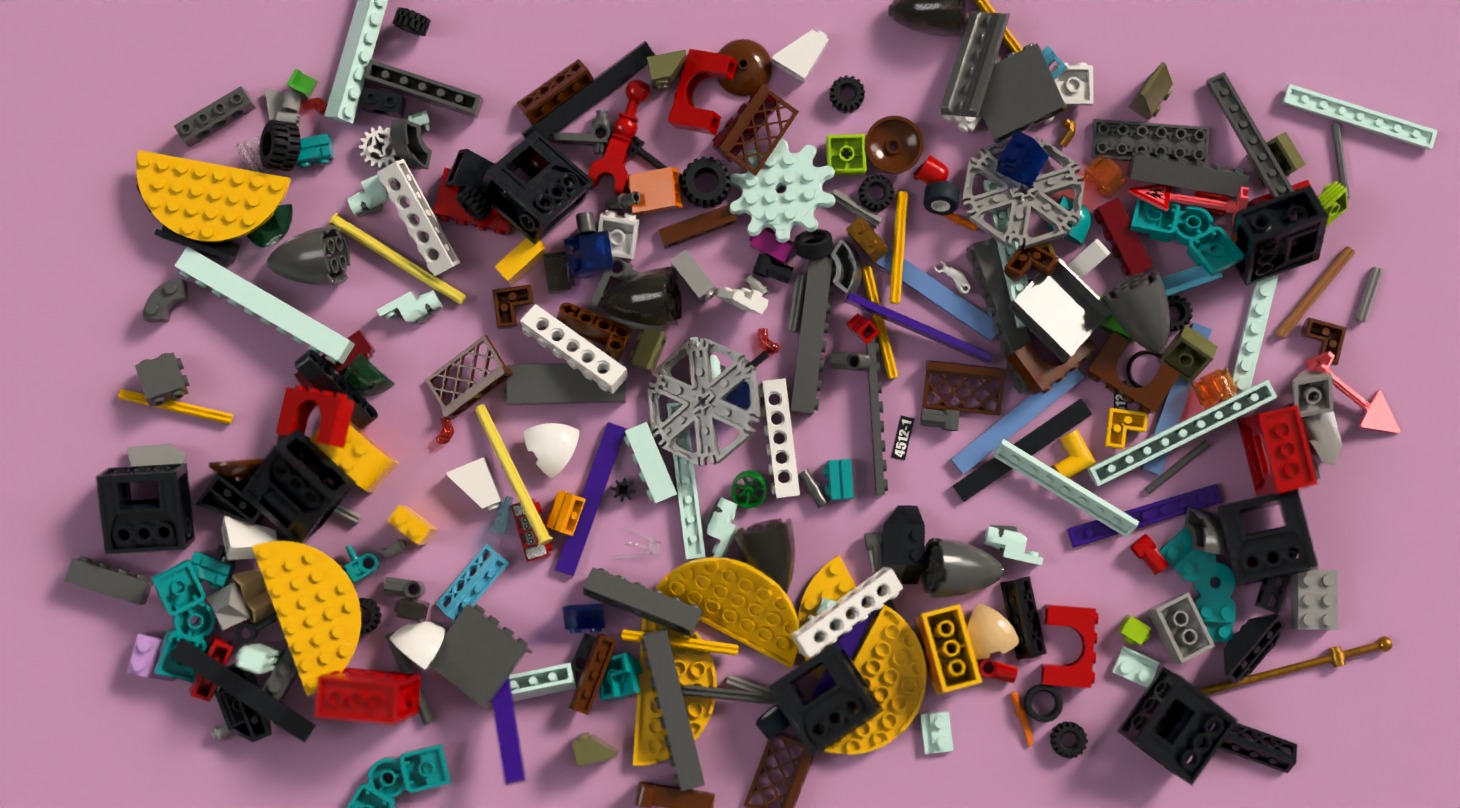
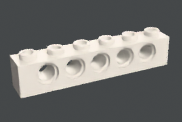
(421, 208)
(538, 318)
(779, 388)
(821, 623)

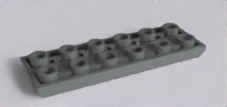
(974, 64)
(1123, 138)

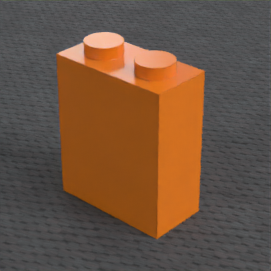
(658, 190)

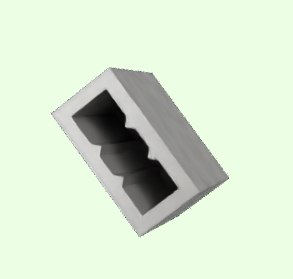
(693, 276)

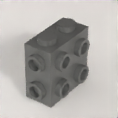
(162, 379)

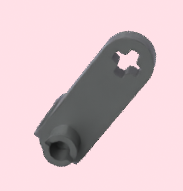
(598, 124)
(627, 271)

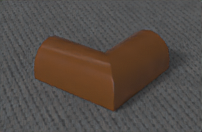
(1030, 257)
(505, 302)
(1329, 335)

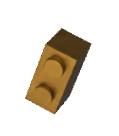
(867, 239)

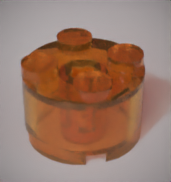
(1104, 175)
(1214, 387)

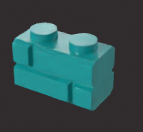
(315, 150)
(839, 479)
(212, 570)

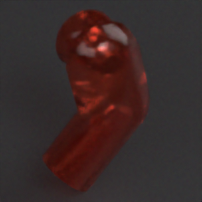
(316, 103)
(765, 343)

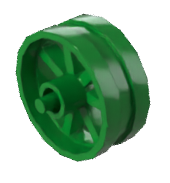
(748, 489)

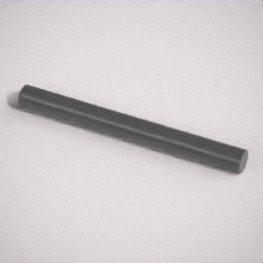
(1340, 156)
(1177, 466)

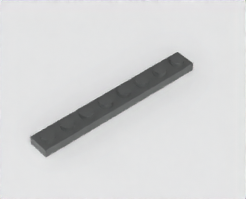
(1249, 135)
(877, 426)

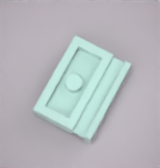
(1135, 667)
(936, 732)

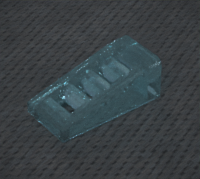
(501, 520)

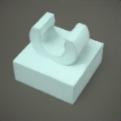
(420, 118)

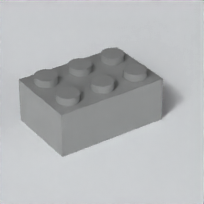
(1314, 600)

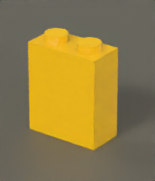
(520, 260)
(412, 525)

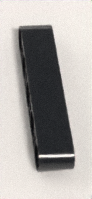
(325, 378)

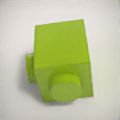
(1134, 631)

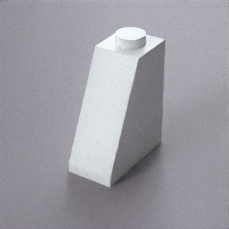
(801, 55)
(1089, 258)
(477, 483)
(241, 536)

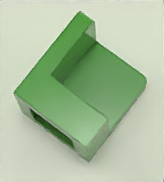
(302, 83)

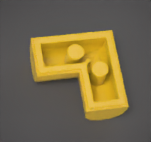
(1119, 422)
(1078, 458)

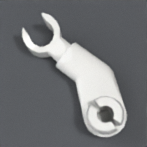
(958, 277)

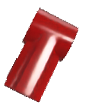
(1146, 550)
(998, 670)

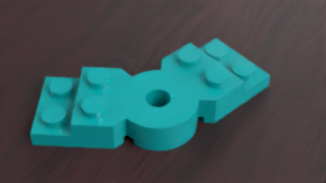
(1206, 245)
(1199, 567)
(182, 598)
(413, 771)

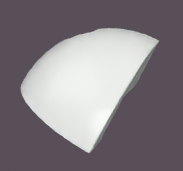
(552, 445)
(419, 641)

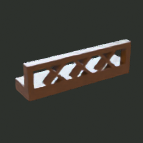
(557, 93)
(697, 226)
(593, 673)

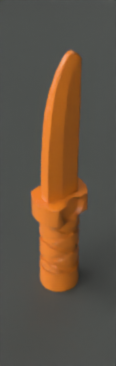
(957, 219)
(1021, 713)

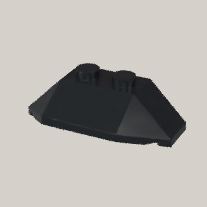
(904, 543)
(1251, 645)
(239, 716)

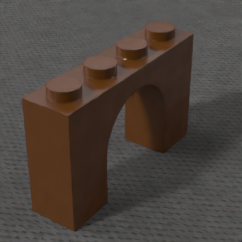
(1105, 370)
(1041, 375)

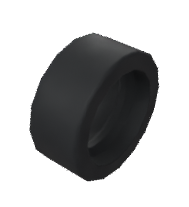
(814, 244)
(1057, 698)

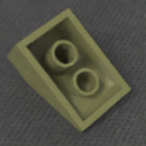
(1153, 92)
(648, 350)

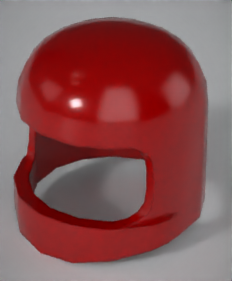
(931, 171)

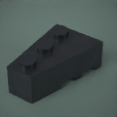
(225, 497)

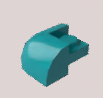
(1081, 230)
(620, 678)

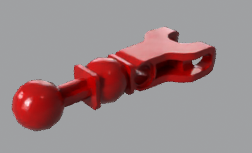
(624, 130)

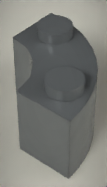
(409, 144)
(847, 267)
(164, 299)
(1205, 531)

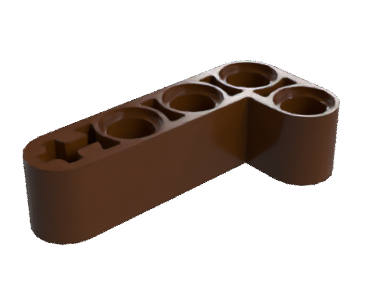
(596, 328)
(671, 797)

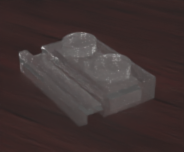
(250, 154)

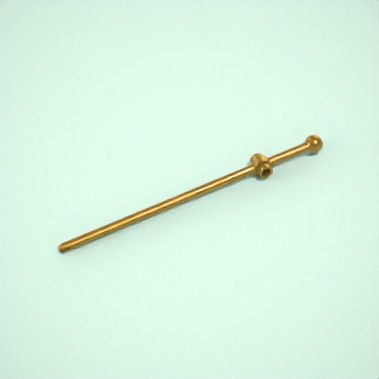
(1336, 656)

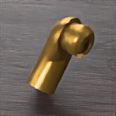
(1069, 134)

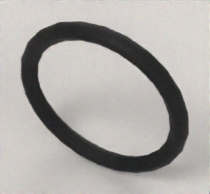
(1131, 361)

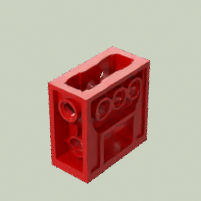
(1277, 451)
(368, 695)

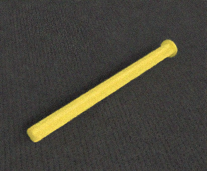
(397, 259)
(513, 475)

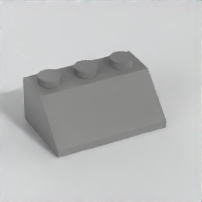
(1180, 628)

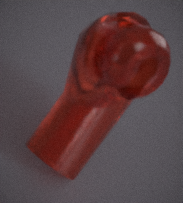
(447, 431)

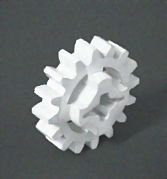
(372, 150)

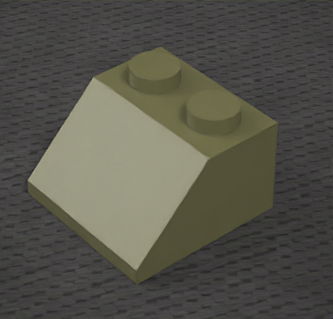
(666, 68)
(1284, 153)
(1189, 353)
(592, 749)

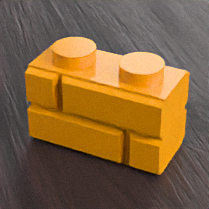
(565, 512)

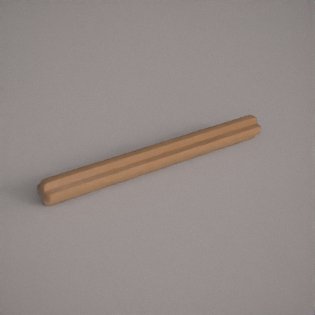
(1314, 292)

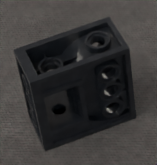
(551, 177)
(1267, 233)
(293, 492)
(146, 523)
(1274, 541)
(807, 715)
(1183, 727)

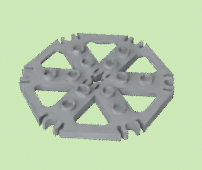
(1021, 205)
(703, 387)

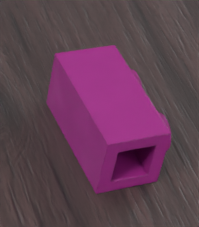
(768, 245)

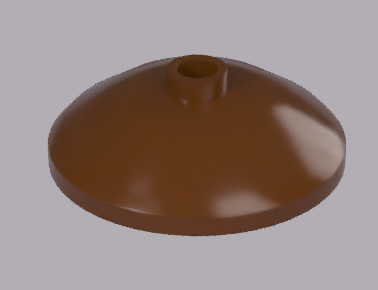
(754, 74)
(897, 132)
(238, 469)

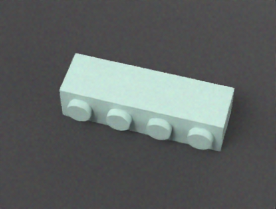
(651, 463)
(259, 657)
(542, 681)

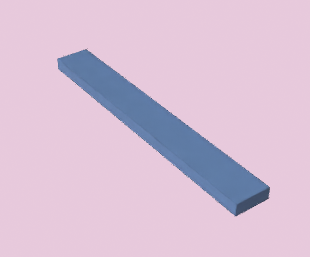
(941, 296)
(1172, 409)
(1013, 422)

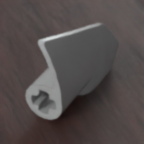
(283, 106)
(1323, 436)
(155, 455)

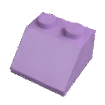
(146, 656)

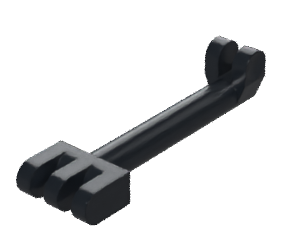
(637, 149)

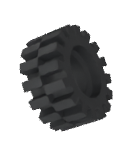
(411, 21)
(852, 83)
(879, 181)
(474, 203)
(1185, 310)
(374, 612)
(1079, 745)

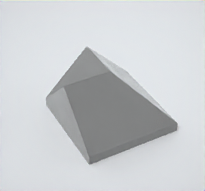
(1313, 393)
(228, 607)

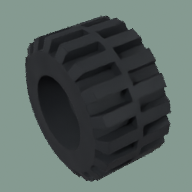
(280, 145)
(700, 166)

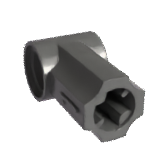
(585, 223)
(849, 361)
(943, 419)
(874, 545)
(402, 587)

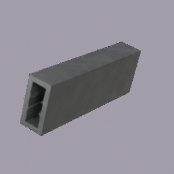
(556, 385)

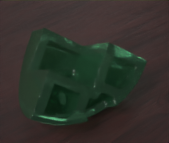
(274, 228)
(367, 377)

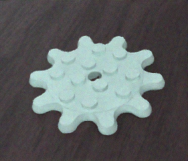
(784, 209)

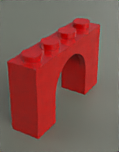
(698, 67)
(448, 208)
(335, 414)
(1080, 671)

